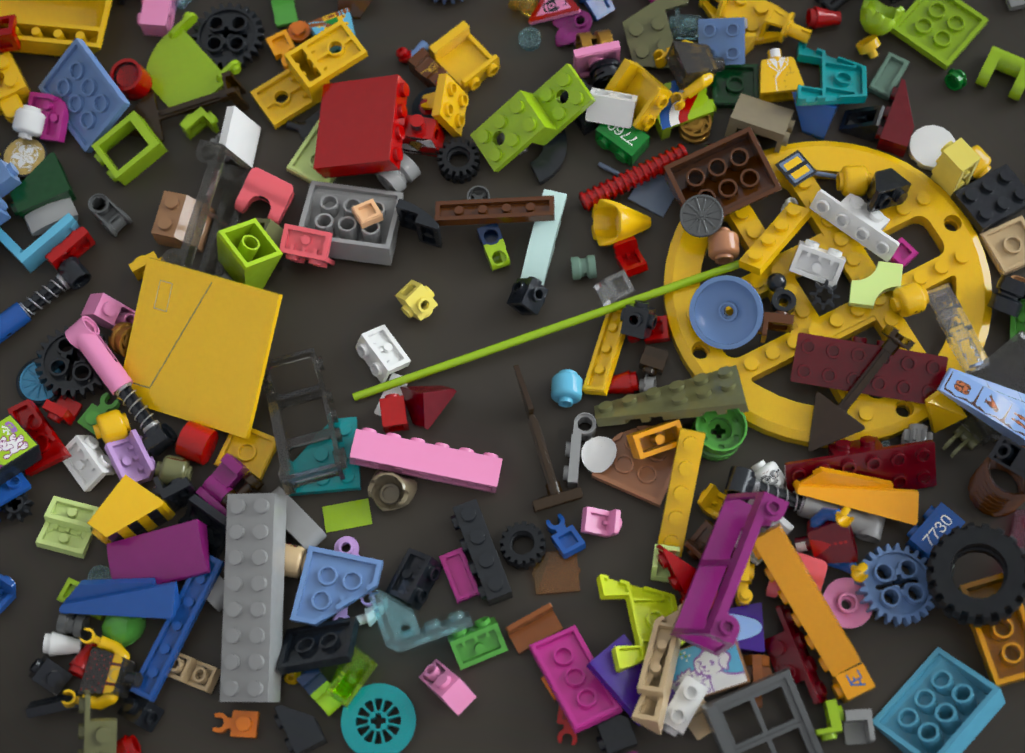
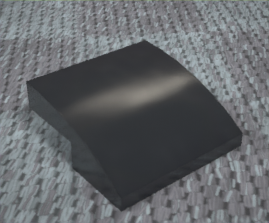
(418, 220)
(214, 519)

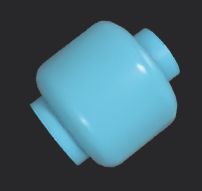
(566, 388)

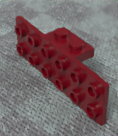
(841, 362)
(903, 464)

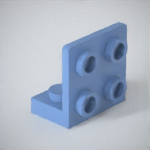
(724, 38)

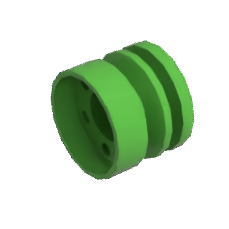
(731, 428)

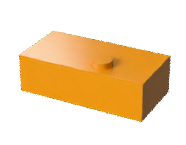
(1002, 644)

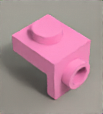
(601, 522)

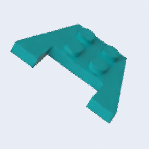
(840, 79)

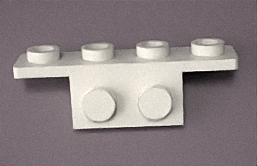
(857, 222)

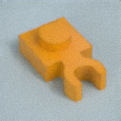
(279, 45)

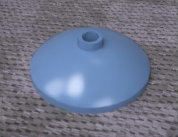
(709, 314)

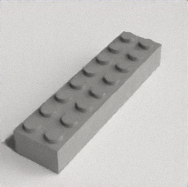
(253, 597)

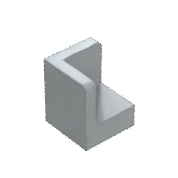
(858, 727)

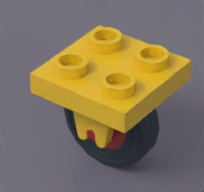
(444, 103)

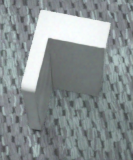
(612, 108)

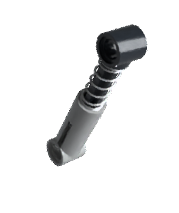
(864, 526)

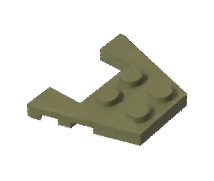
(650, 31)

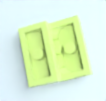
(67, 527)

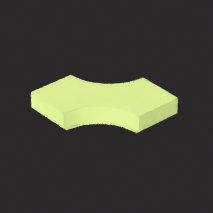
(866, 291)

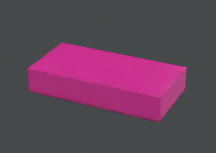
(459, 575)

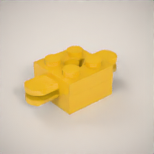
(13, 87)

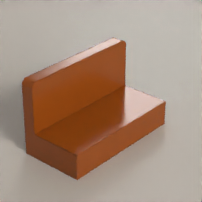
(533, 628)

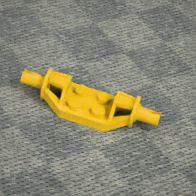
(759, 15)

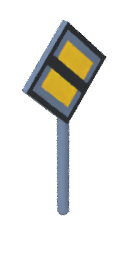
(798, 169)

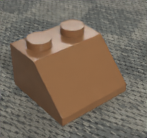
(173, 220)

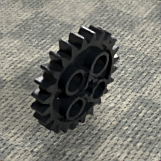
(228, 35)
(53, 358)

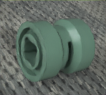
(583, 266)

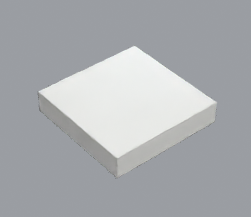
(240, 135)

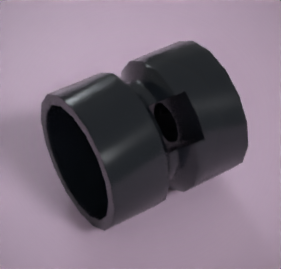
(1008, 296)

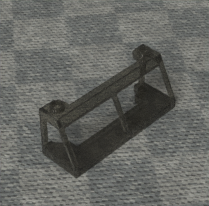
(216, 175)

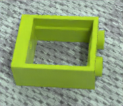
(141, 160)

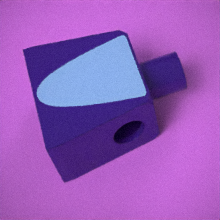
(751, 628)

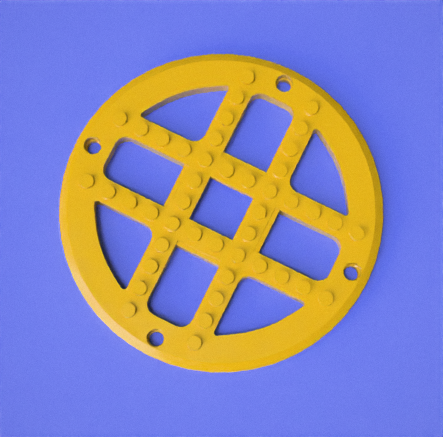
(927, 204)

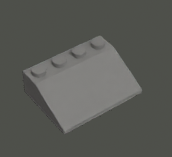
(330, 210)

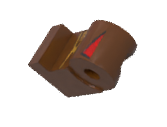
(425, 68)

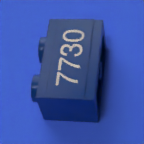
(937, 523)

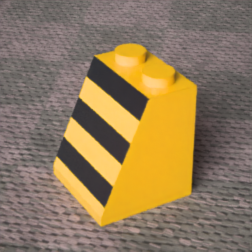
(129, 512)

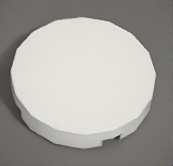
(926, 145)

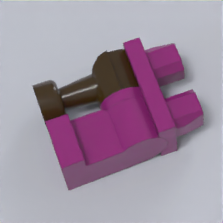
(223, 481)

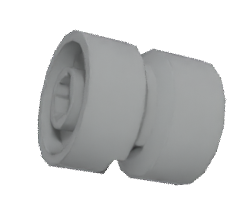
(397, 179)

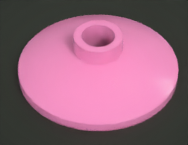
(845, 590)

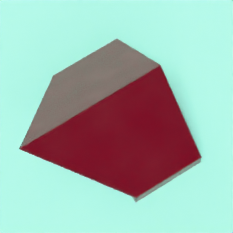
(426, 403)

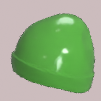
(123, 629)

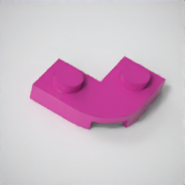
(55, 113)

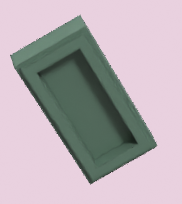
(888, 76)

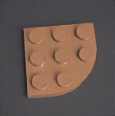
(641, 478)

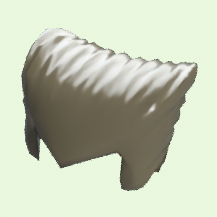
(391, 490)

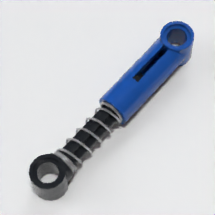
(71, 274)

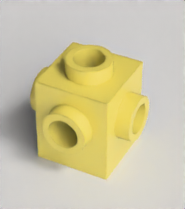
(416, 300)

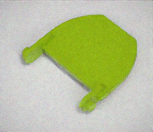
(182, 68)

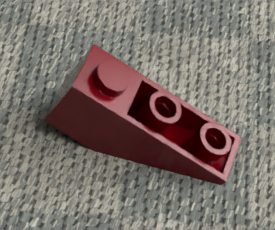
(899, 123)

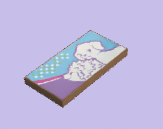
(713, 671)

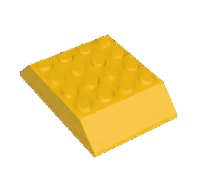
(52, 25)

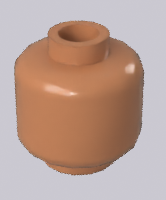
(723, 246)

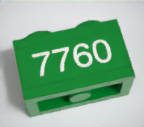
(625, 143)

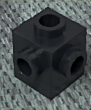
(527, 296)
(638, 319)

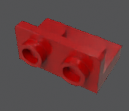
(73, 246)

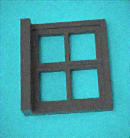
(720, 730)

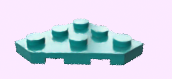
(321, 454)

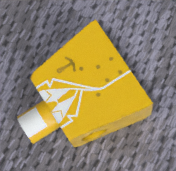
(778, 77)

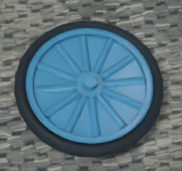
(29, 386)

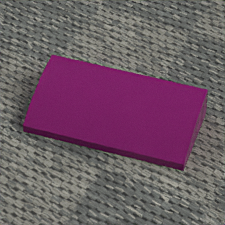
(162, 554)

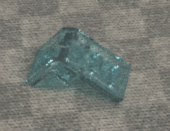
(393, 614)

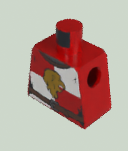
(422, 136)

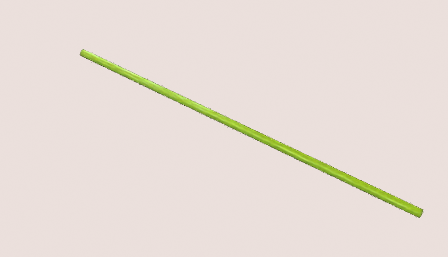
(544, 331)

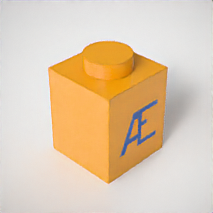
(852, 683)

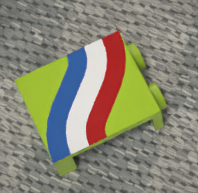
(694, 109)

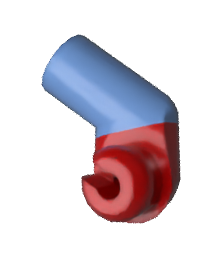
(404, 54)

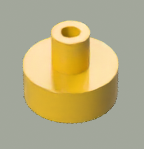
(868, 46)

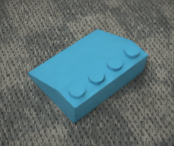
(939, 707)

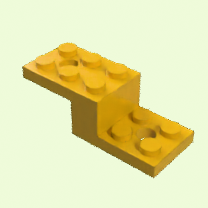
(308, 69)

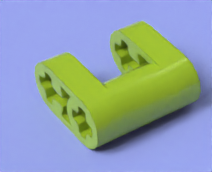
(1006, 63)

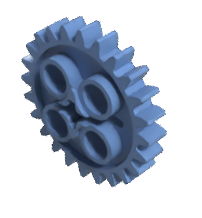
(903, 607)

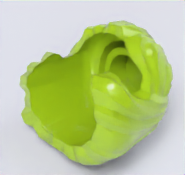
(878, 18)

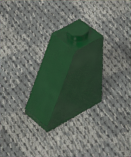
(42, 186)

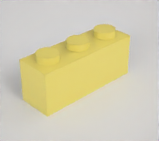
(955, 166)

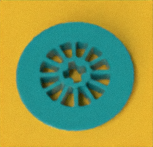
(369, 694)

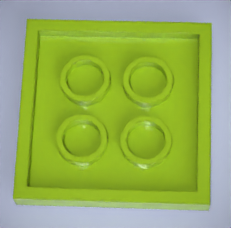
(939, 29)

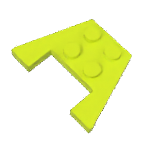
(643, 608)

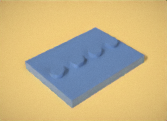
(89, 93)

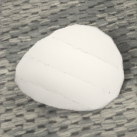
(598, 454)

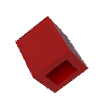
(394, 413)

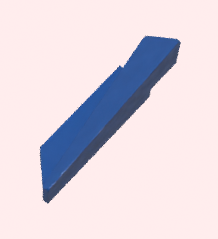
(123, 598)

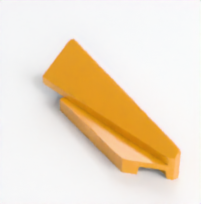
(861, 493)

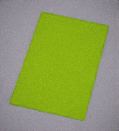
(347, 515)

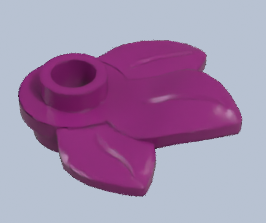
(568, 28)

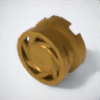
(696, 131)
(120, 338)

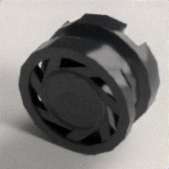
(603, 71)

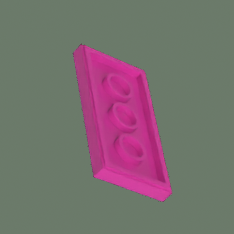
(575, 687)

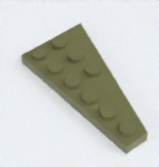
(678, 400)

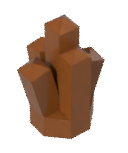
(757, 667)

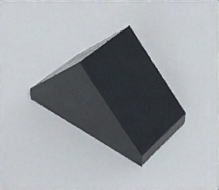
(862, 122)

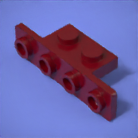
(790, 652)

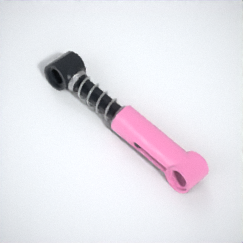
(85, 337)

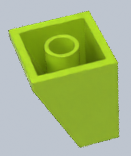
(248, 253)

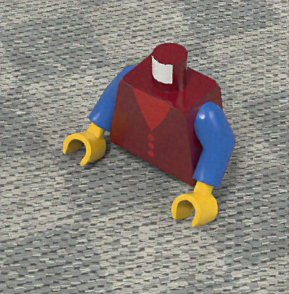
(833, 541)

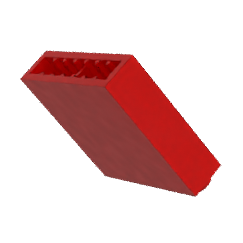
(361, 126)

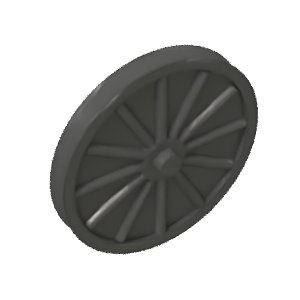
(701, 215)

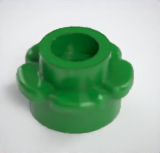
(955, 79)

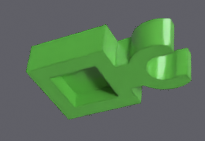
(88, 419)

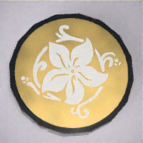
(25, 154)

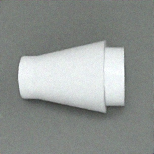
(60, 644)

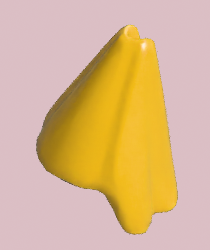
(616, 222)

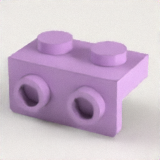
(131, 458)

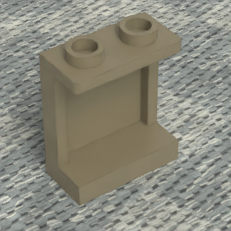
(764, 118)

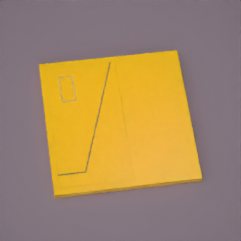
(200, 346)

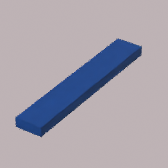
(175, 631)

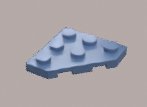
(332, 583)

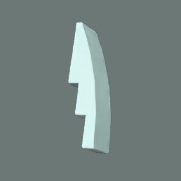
(543, 241)

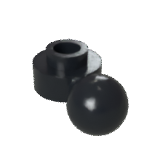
(776, 282)

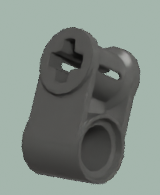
(110, 217)

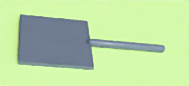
(653, 196)

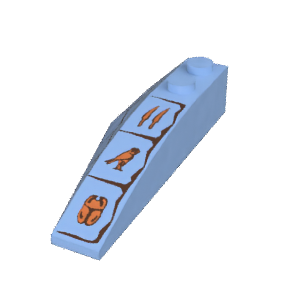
(990, 402)

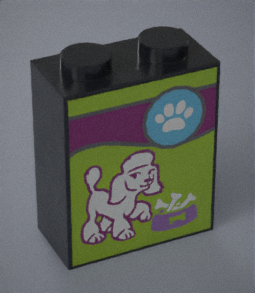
(17, 449)

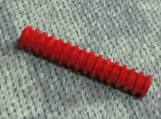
(631, 178)

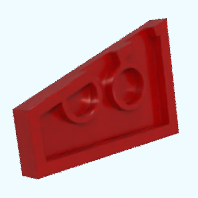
(37, 426)

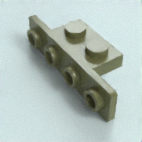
(98, 734)

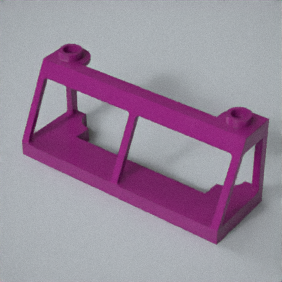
(735, 515)

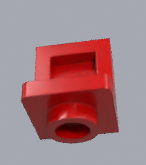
(629, 256)
(62, 410)

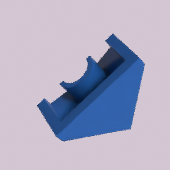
(815, 118)

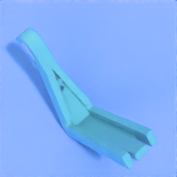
(35, 254)

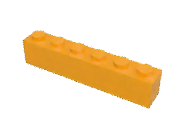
(806, 600)

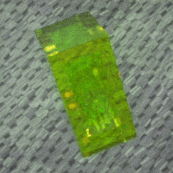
(351, 677)

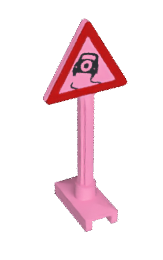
(553, 9)

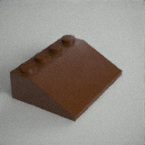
(728, 170)

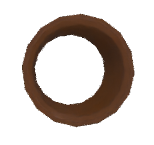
(988, 496)

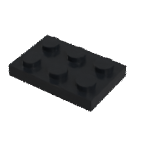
(991, 198)
(318, 646)

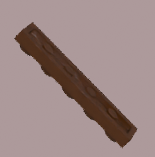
(495, 210)

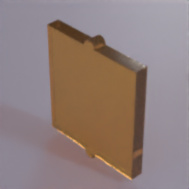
(556, 574)

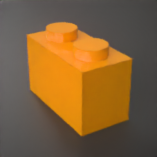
(654, 439)

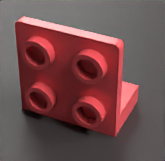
(306, 244)

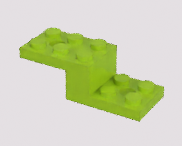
(532, 117)

